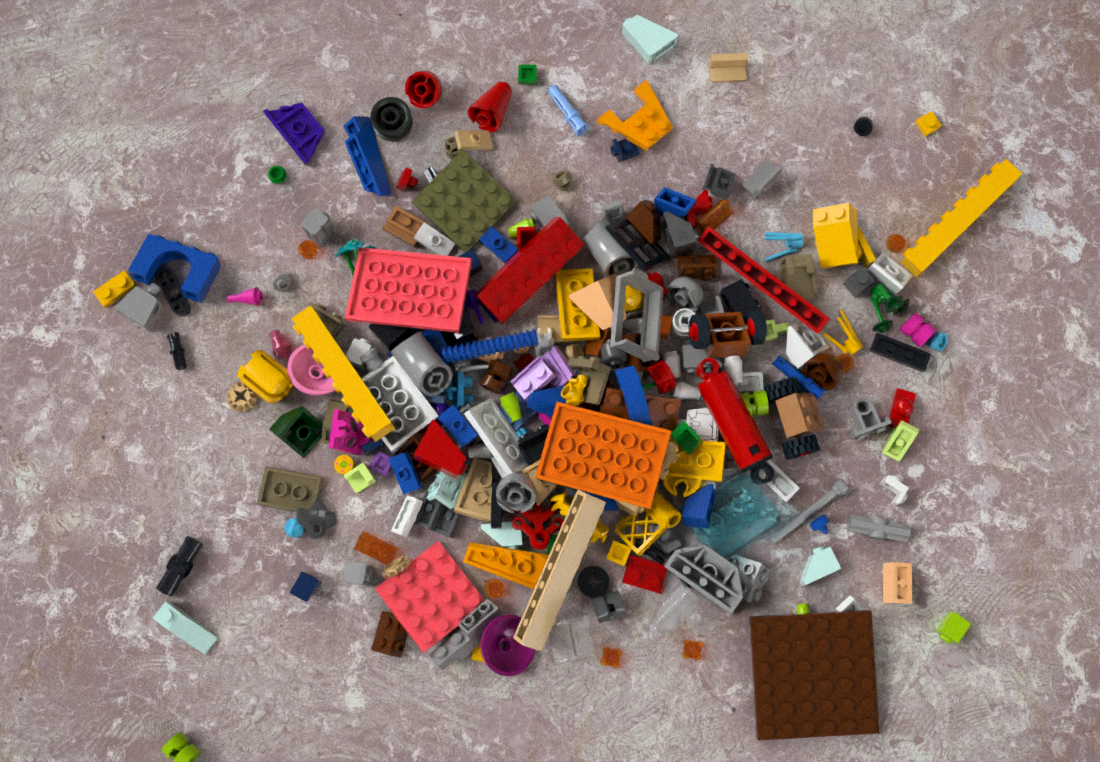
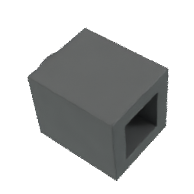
(858, 282)

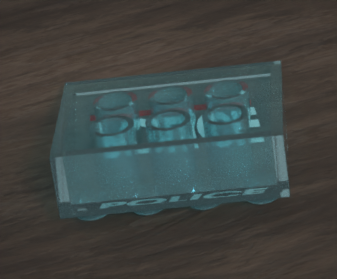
(738, 517)

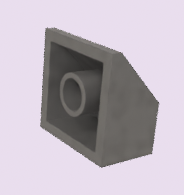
(678, 235)

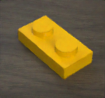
(114, 289)

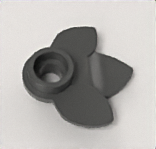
(317, 516)

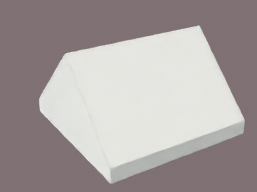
(889, 273)

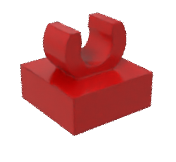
(406, 180)

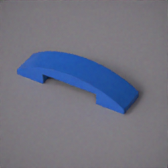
(633, 395)

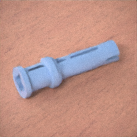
(572, 116)

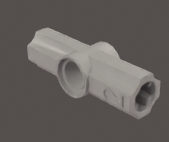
(878, 528)

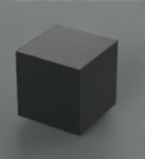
(389, 335)

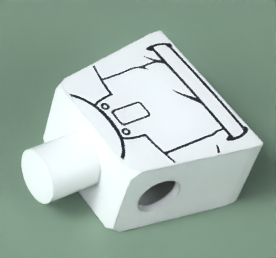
(702, 423)

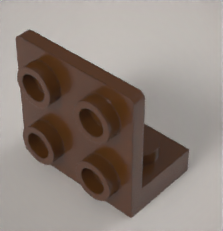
(697, 267)

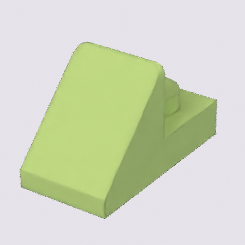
(900, 440)

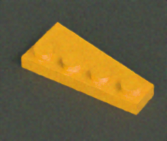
(508, 563)

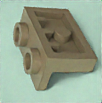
(332, 321)

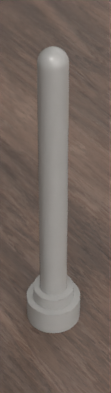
(839, 488)

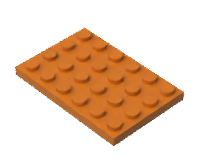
(603, 455)

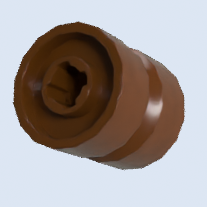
(497, 370)

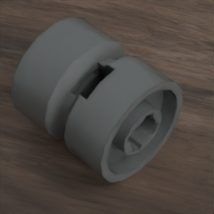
(601, 608)

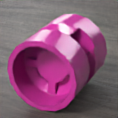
(917, 329)

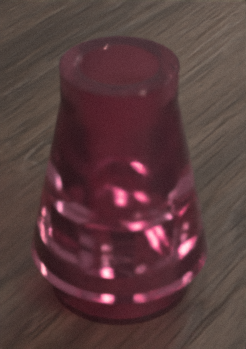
(280, 346)

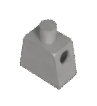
(141, 306)

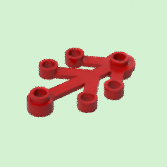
(538, 519)

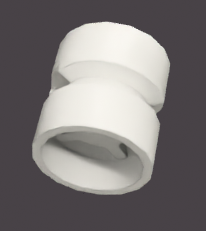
(680, 323)

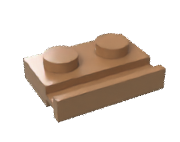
(403, 225)

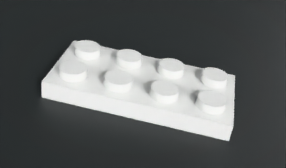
(497, 435)

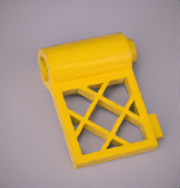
(662, 514)

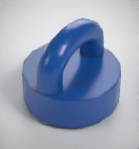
(820, 523)

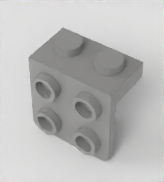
(752, 578)

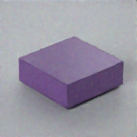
(381, 463)

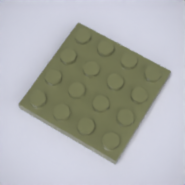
(463, 201)

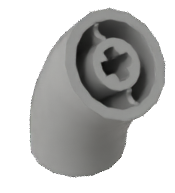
(607, 250)
(423, 364)

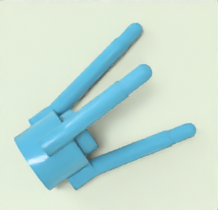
(792, 240)

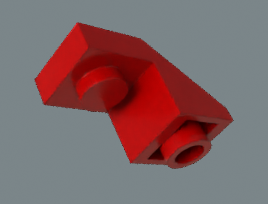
(702, 204)

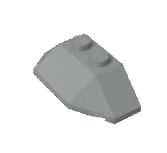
(708, 574)

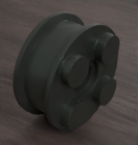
(395, 129)

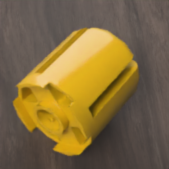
(266, 377)

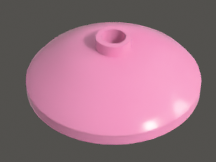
(300, 370)

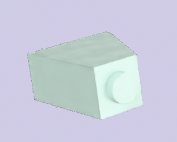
(648, 37)

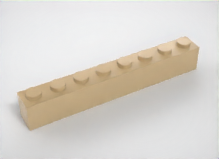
(559, 570)

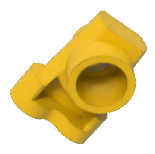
(574, 390)

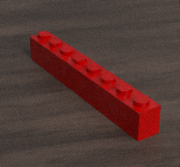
(764, 280)

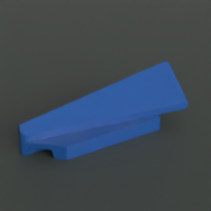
(366, 155)

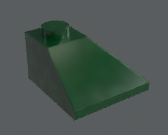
(298, 430)

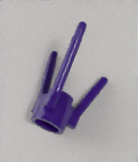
(472, 302)

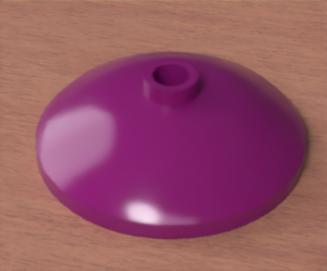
(513, 656)

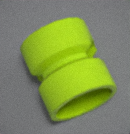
(759, 402)
(180, 749)

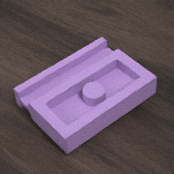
(558, 364)
(533, 378)

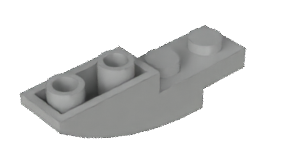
(467, 637)

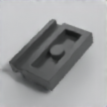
(719, 182)

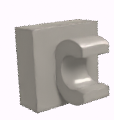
(613, 211)

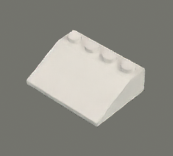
(400, 402)

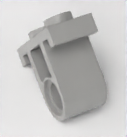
(866, 421)

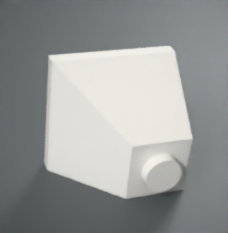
(803, 344)

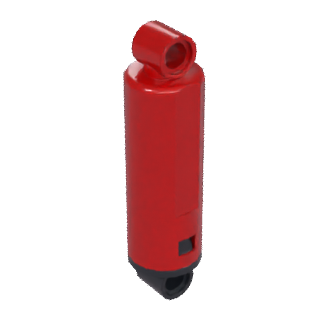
(734, 421)

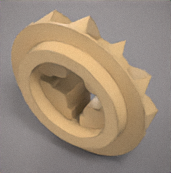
(241, 405)
(395, 567)

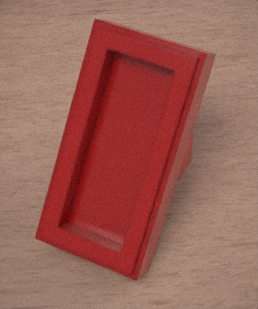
(901, 407)

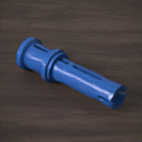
(806, 384)

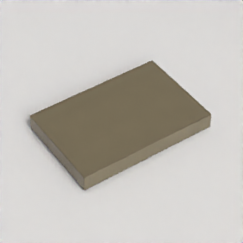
(288, 489)

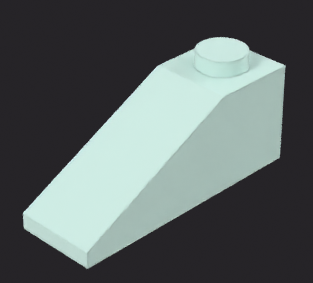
(185, 627)

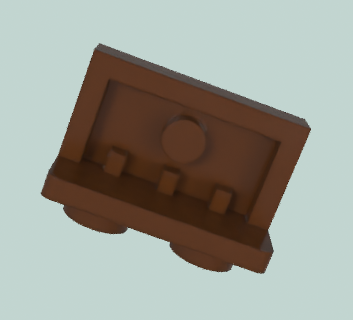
(389, 636)

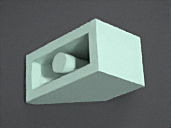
(505, 537)
(819, 565)

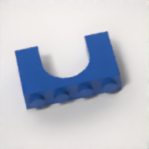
(158, 250)

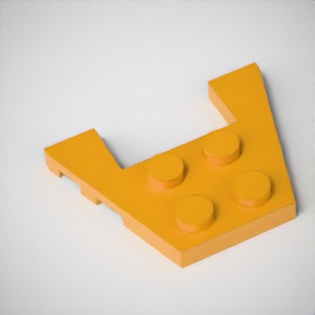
(645, 125)

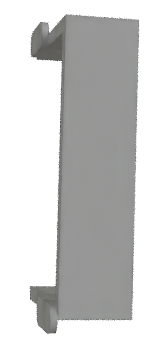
(651, 319)

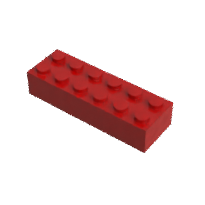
(529, 269)

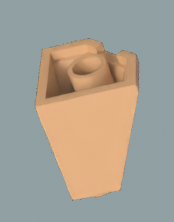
(598, 301)

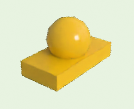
(864, 250)

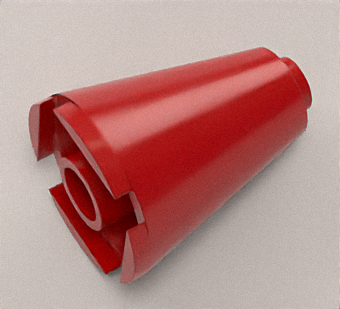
(491, 107)

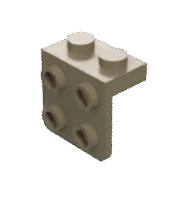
(597, 377)

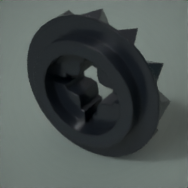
(600, 574)

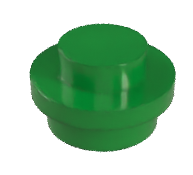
(277, 174)

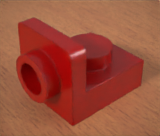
(662, 377)

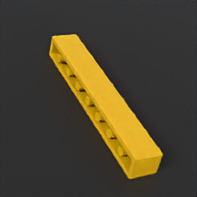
(959, 219)
(343, 374)

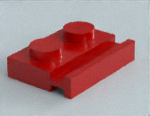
(644, 574)

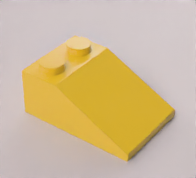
(836, 235)

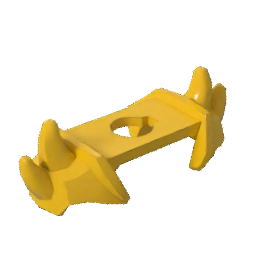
(564, 502)

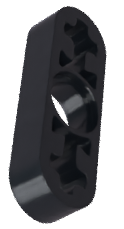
(166, 287)
(496, 510)

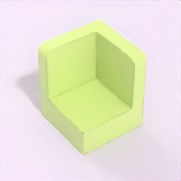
(360, 478)

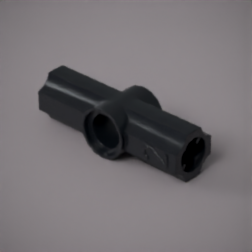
(179, 566)

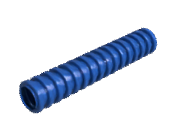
(489, 346)

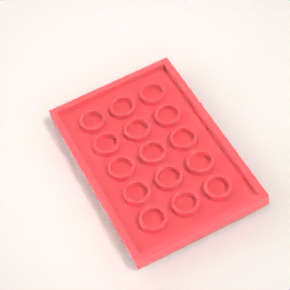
(408, 289)

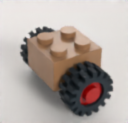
(798, 416)

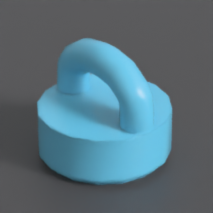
(937, 341)
(293, 528)

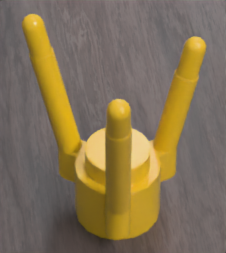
(853, 343)

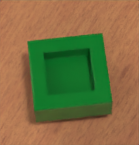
(527, 74)

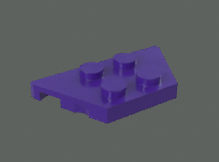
(297, 128)

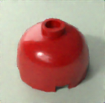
(423, 89)

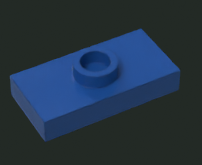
(498, 245)
(458, 426)
(405, 472)

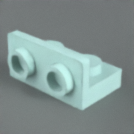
(446, 489)

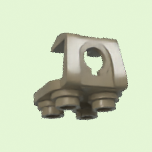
(798, 274)

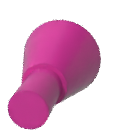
(252, 296)

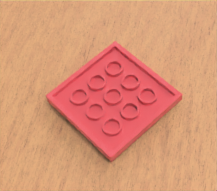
(430, 596)

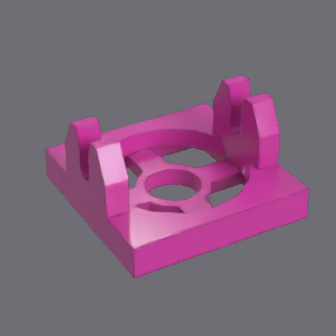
(337, 432)

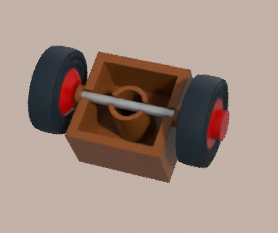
(727, 333)

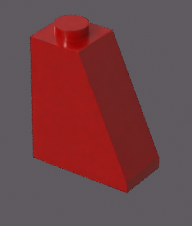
(440, 452)

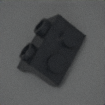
(532, 444)

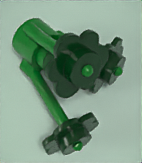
(892, 304)

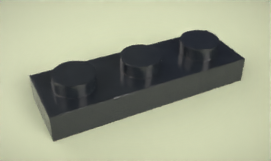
(900, 352)

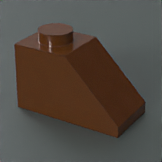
(646, 220)

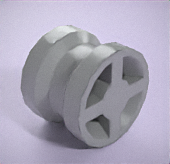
(371, 359)

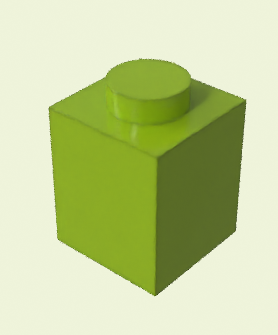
(952, 628)

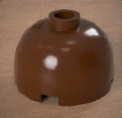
(824, 370)

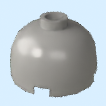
(685, 293)
(516, 493)

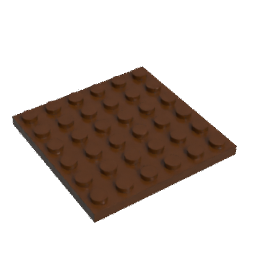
(814, 674)

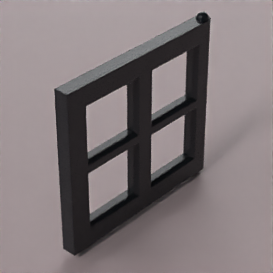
(635, 243)

